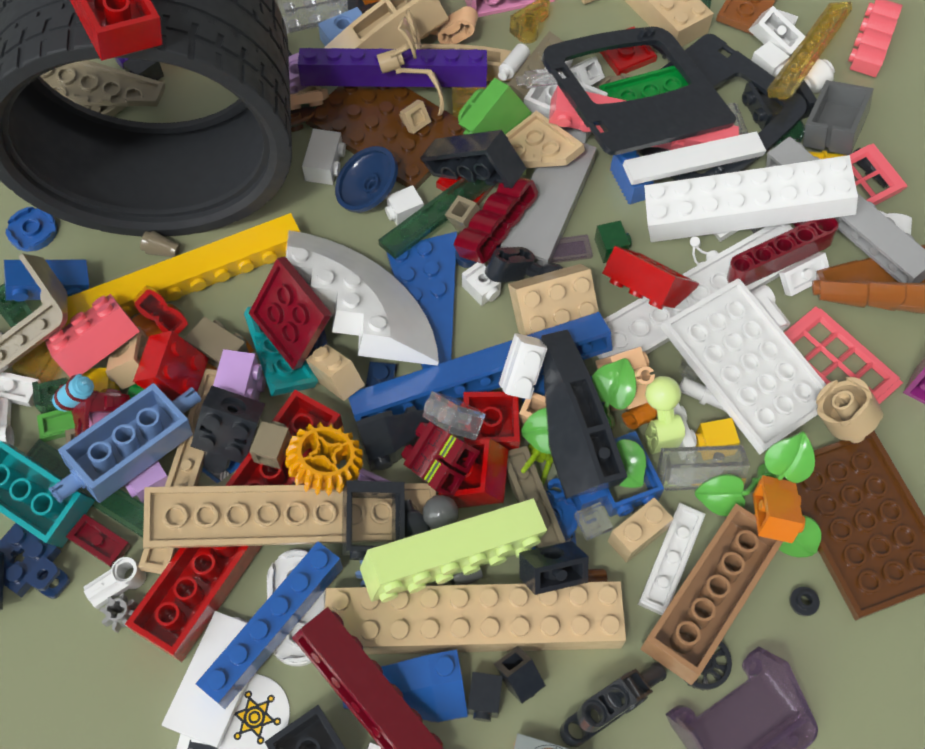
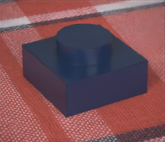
(380, 373)

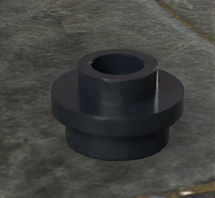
(800, 608)

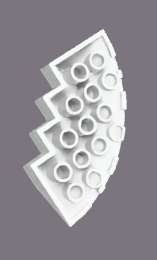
(364, 300)

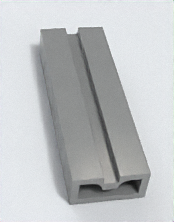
(550, 213)

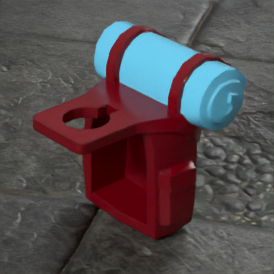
(81, 399)

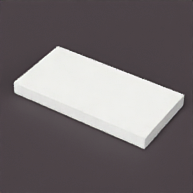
(192, 709)

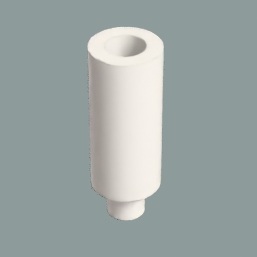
(513, 61)

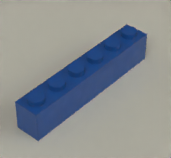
(270, 625)

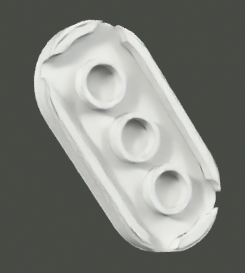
(288, 650)

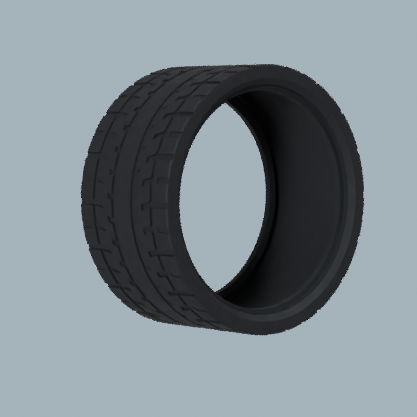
(146, 174)

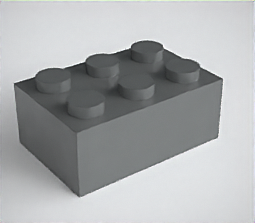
(838, 117)

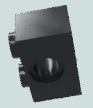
(553, 567)

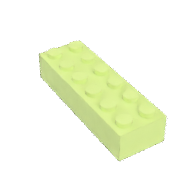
(451, 550)

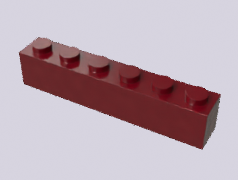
(362, 684)

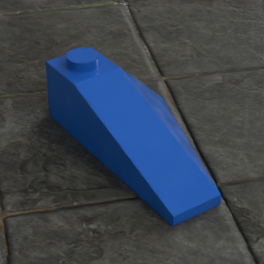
(430, 685)

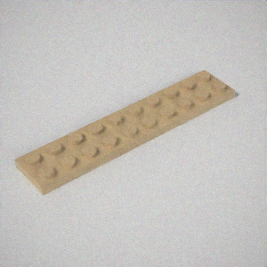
(264, 516)

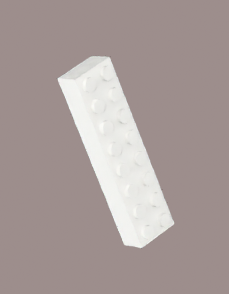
(751, 199)

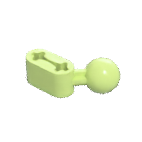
(668, 429)

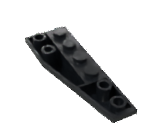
(577, 422)

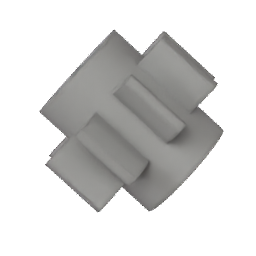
(116, 606)

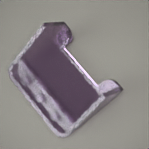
(757, 715)

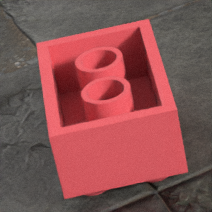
(91, 336)

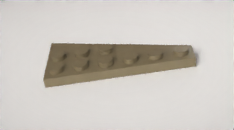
(103, 85)

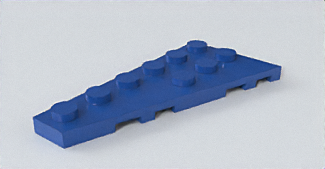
(429, 276)

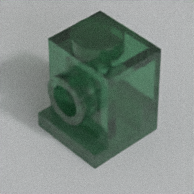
(12, 310)
(44, 393)

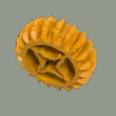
(320, 467)

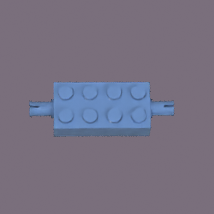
(125, 443)

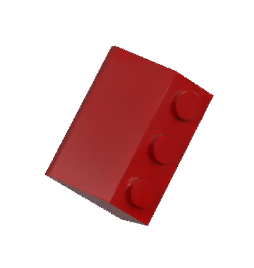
(648, 278)

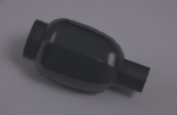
(414, 520)

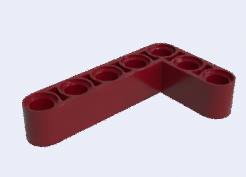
(782, 250)

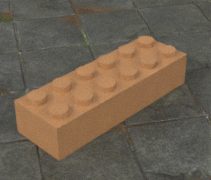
(711, 596)

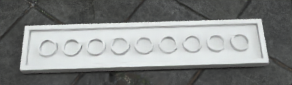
(640, 322)

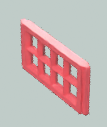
(883, 168)
(811, 319)

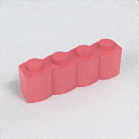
(875, 37)

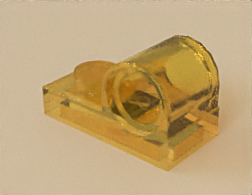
(525, 22)

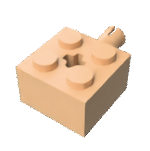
(640, 364)

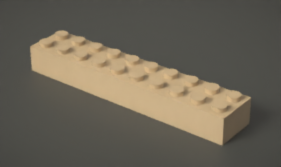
(484, 618)

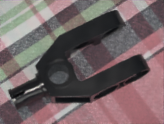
(612, 703)

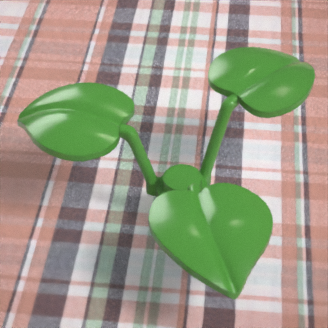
(617, 388)
(786, 458)

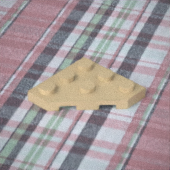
(543, 143)

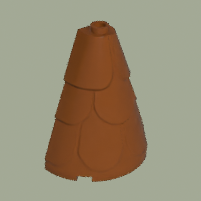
(868, 284)

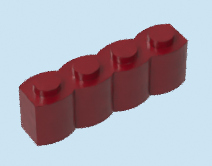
(493, 223)

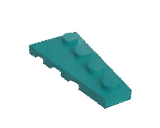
(277, 372)

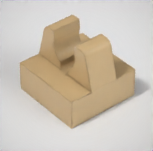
(415, 116)

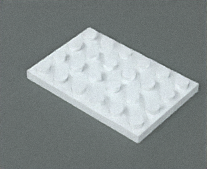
(747, 364)

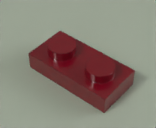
(98, 540)

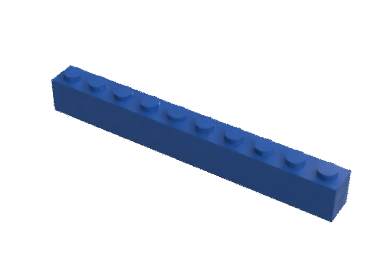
(471, 372)

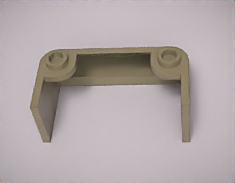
(41, 322)

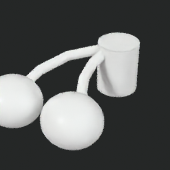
(695, 243)

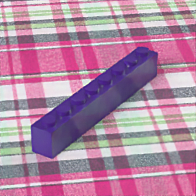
(362, 68)

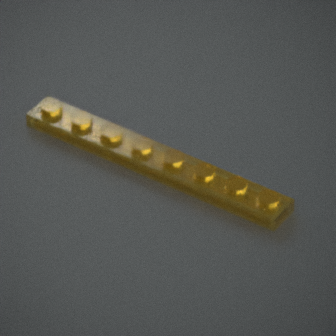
(809, 50)

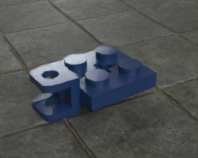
(37, 567)

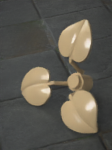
(393, 59)

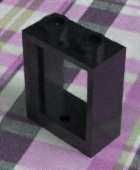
(371, 489)

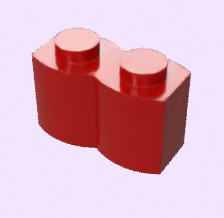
(154, 307)

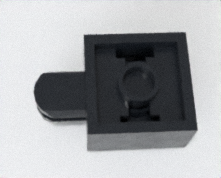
(226, 428)

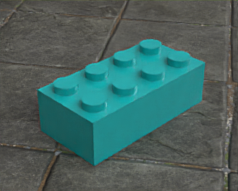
(29, 501)

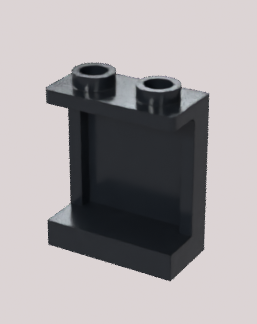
(766, 109)

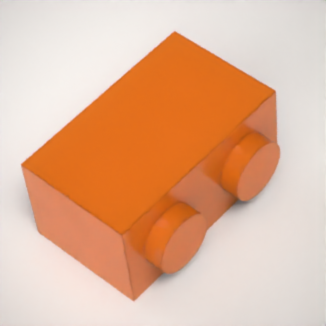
(778, 509)

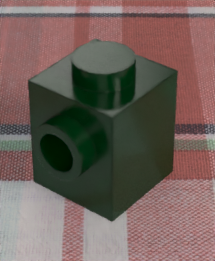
(609, 236)

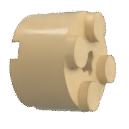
(849, 409)

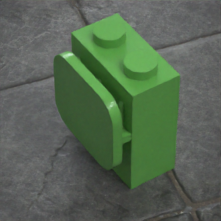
(492, 109)

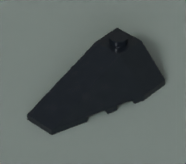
(387, 435)

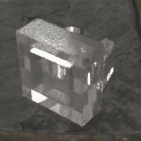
(593, 521)

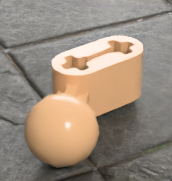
(458, 27)

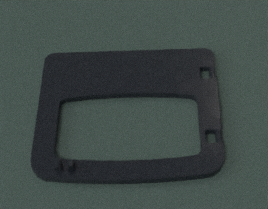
(720, 69)
(645, 120)

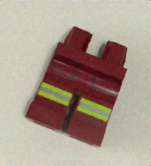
(431, 452)

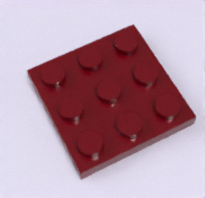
(289, 313)

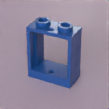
(651, 480)

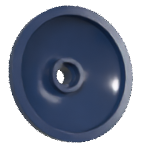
(366, 179)

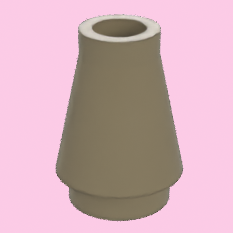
(156, 244)

